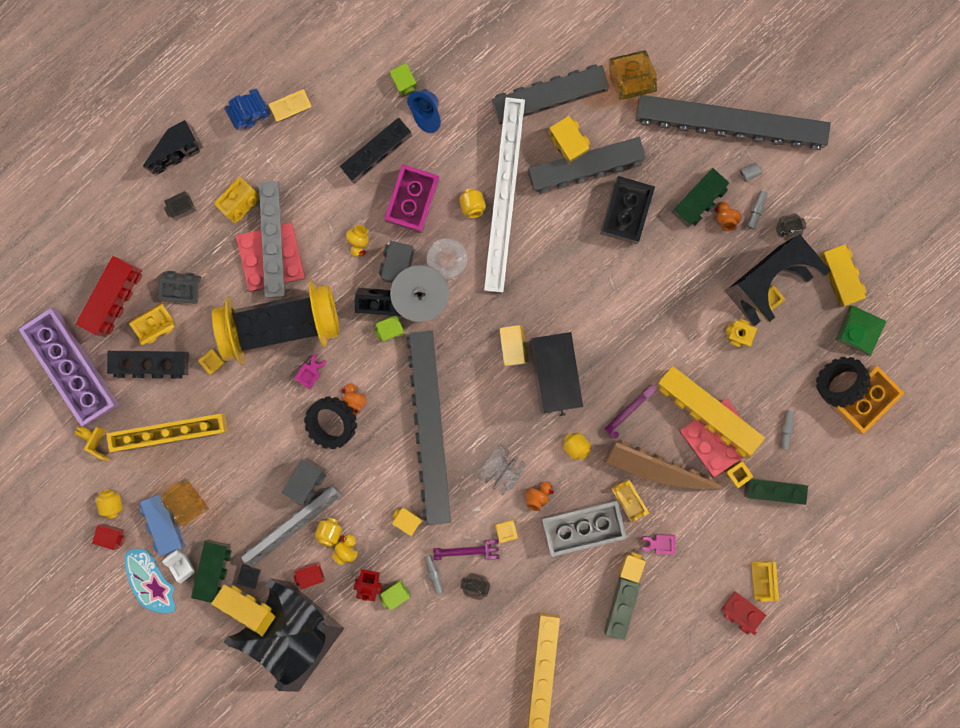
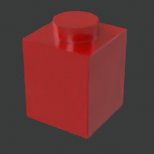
(108, 536)
(309, 575)

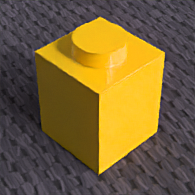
(738, 474)
(406, 520)
(632, 567)

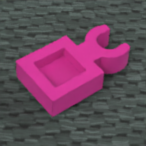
(308, 374)
(663, 544)

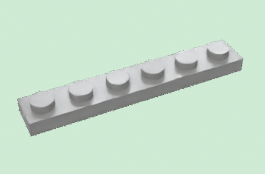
(272, 239)
(286, 530)

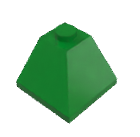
(860, 330)

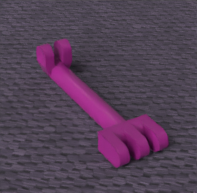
(645, 394)
(487, 549)

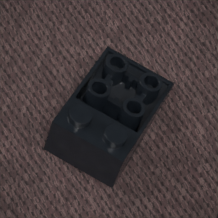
(173, 147)

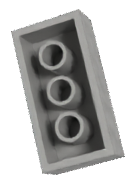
(583, 528)

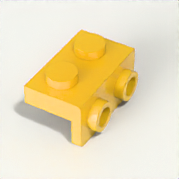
(152, 324)

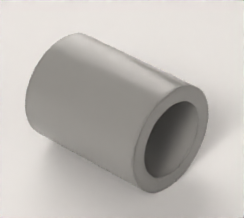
(750, 172)

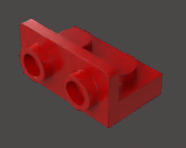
(743, 612)

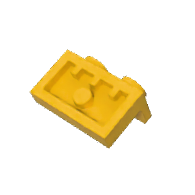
(237, 200)

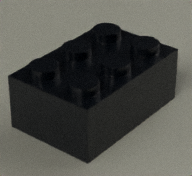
(627, 210)

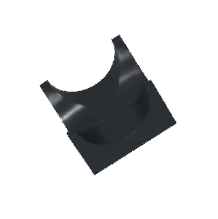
(752, 289)
(294, 639)

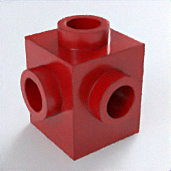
(367, 585)

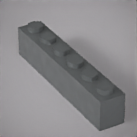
(556, 91)
(593, 163)

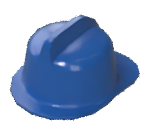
(425, 110)

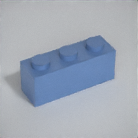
(161, 526)

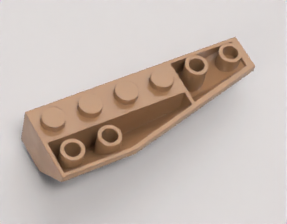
(655, 469)

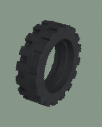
(850, 395)
(315, 431)

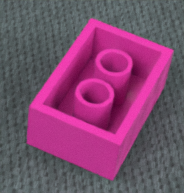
(412, 198)

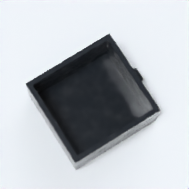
(556, 373)

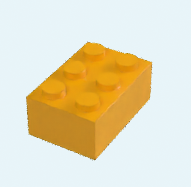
(879, 399)

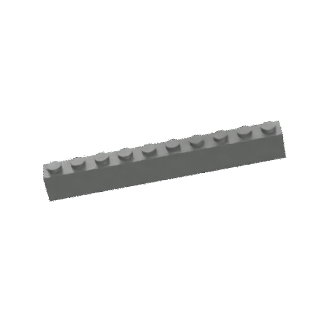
(732, 121)
(430, 427)

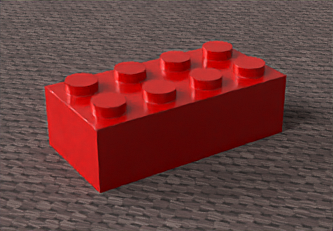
(109, 297)

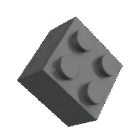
(397, 257)
(303, 481)

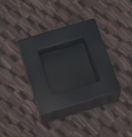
(248, 576)

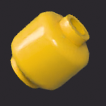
(472, 203)
(577, 446)
(108, 503)
(328, 532)

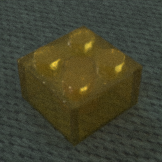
(633, 75)
(184, 503)

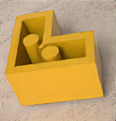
(568, 139)

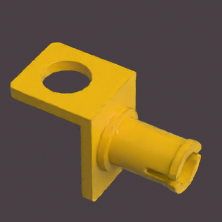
(93, 439)

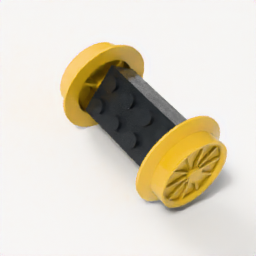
(275, 322)

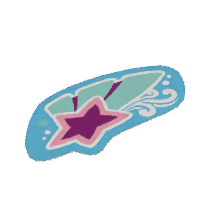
(147, 582)

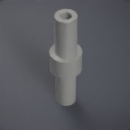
(757, 209)
(787, 429)
(434, 574)

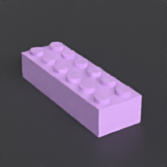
(69, 367)

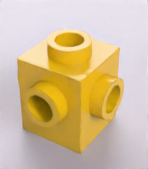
(747, 333)

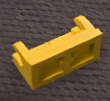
(290, 105)
(513, 345)
(630, 500)
(765, 580)

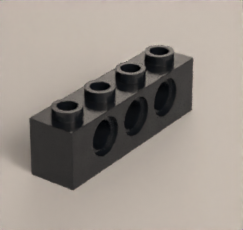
(376, 150)
(375, 302)
(117, 359)

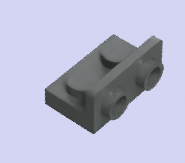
(178, 287)

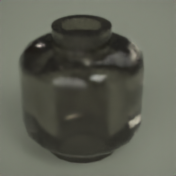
(790, 226)
(475, 586)

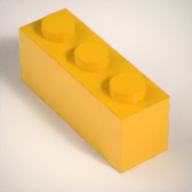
(843, 275)
(243, 609)

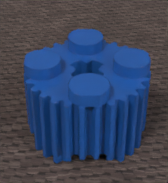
(246, 109)

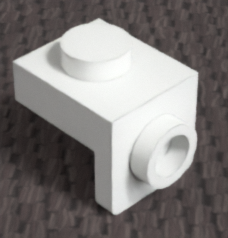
(179, 565)

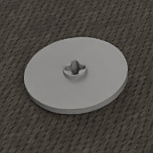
(408, 283)

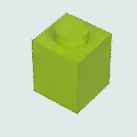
(403, 79)
(389, 329)
(394, 595)

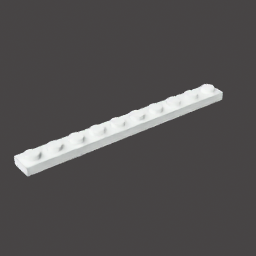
(504, 194)

